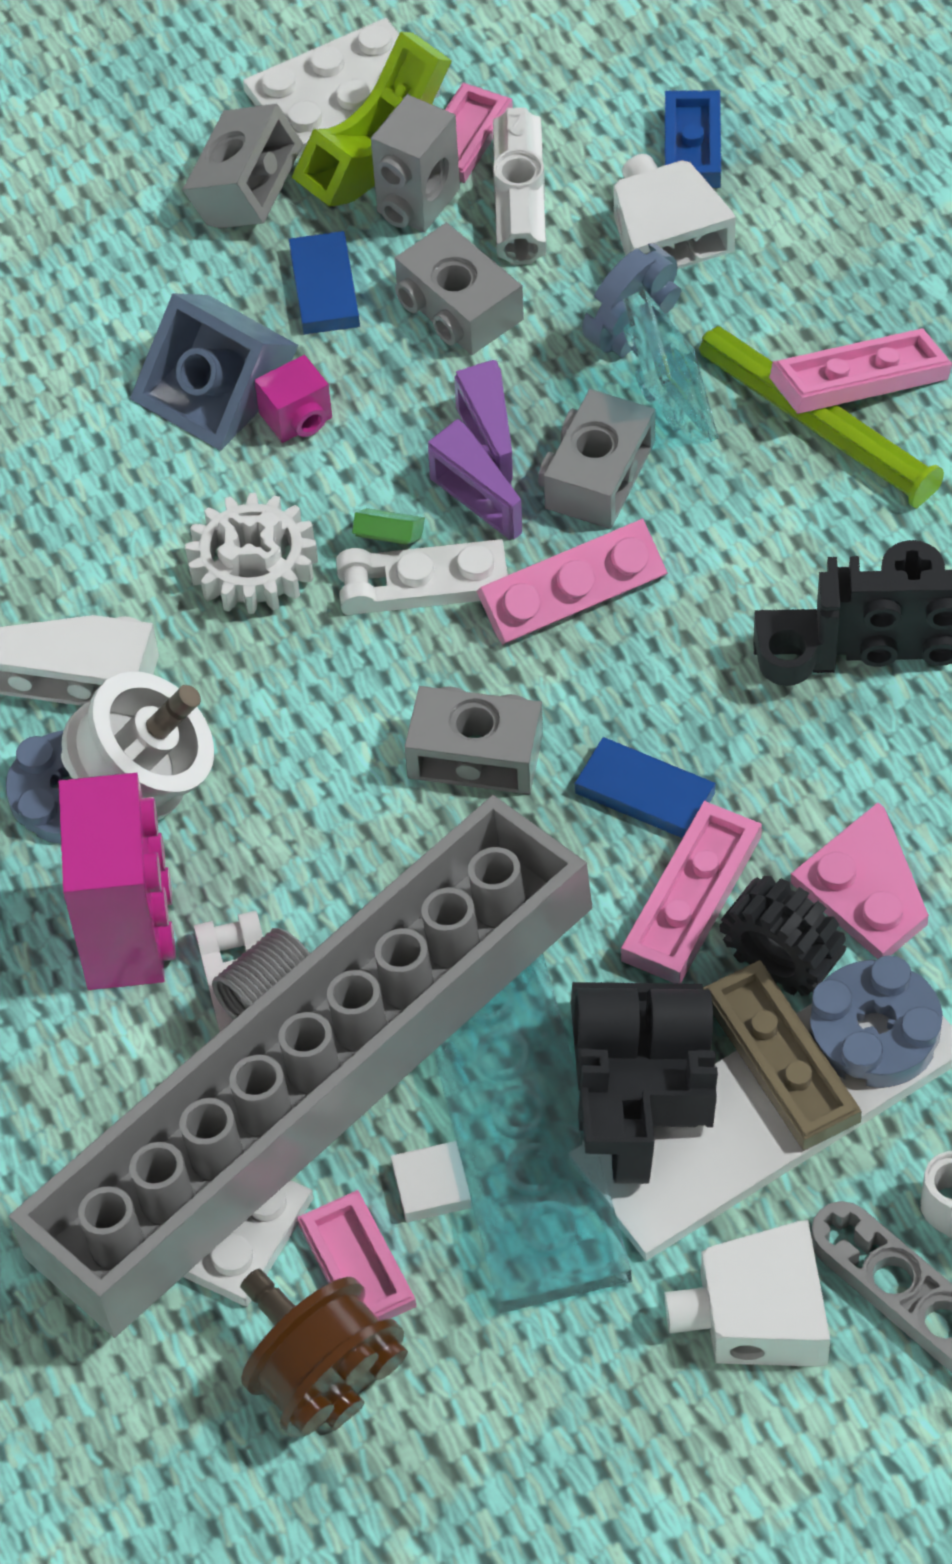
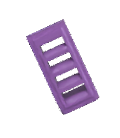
(483, 410)
(471, 477)

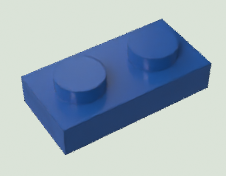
(694, 131)

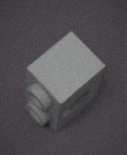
(415, 163)
(243, 166)
(458, 289)
(598, 458)
(500, 760)

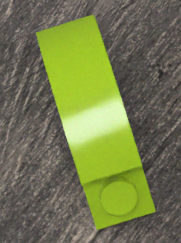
(339, 158)

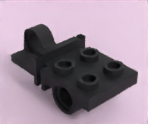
(863, 615)
(641, 1067)

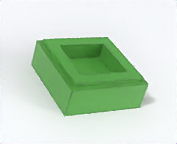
(388, 526)

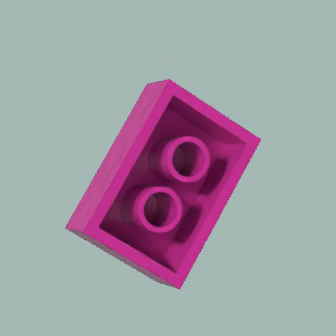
(115, 881)

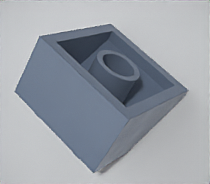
(206, 367)

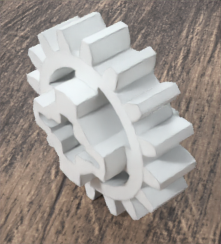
(251, 553)

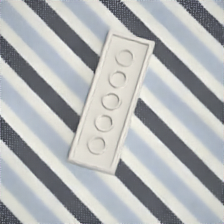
(713, 1168)

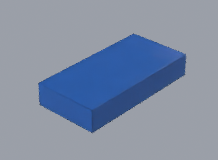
(324, 282)
(643, 787)

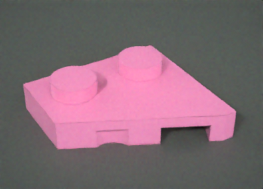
(866, 884)

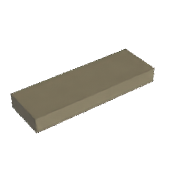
(783, 1056)

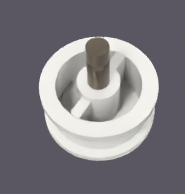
(143, 728)

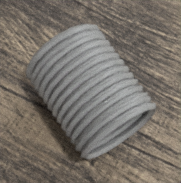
(257, 970)

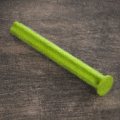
(830, 423)

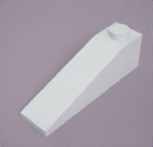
(73, 656)

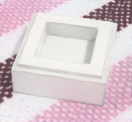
(431, 1181)

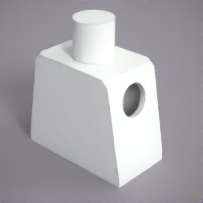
(672, 210)
(758, 1300)

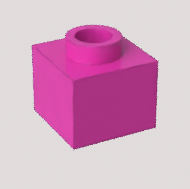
(294, 399)

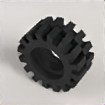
(784, 934)

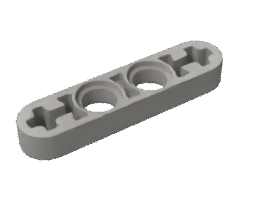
(906, 1309)

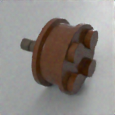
(319, 1352)

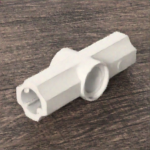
(519, 187)

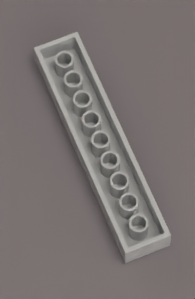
(301, 1065)

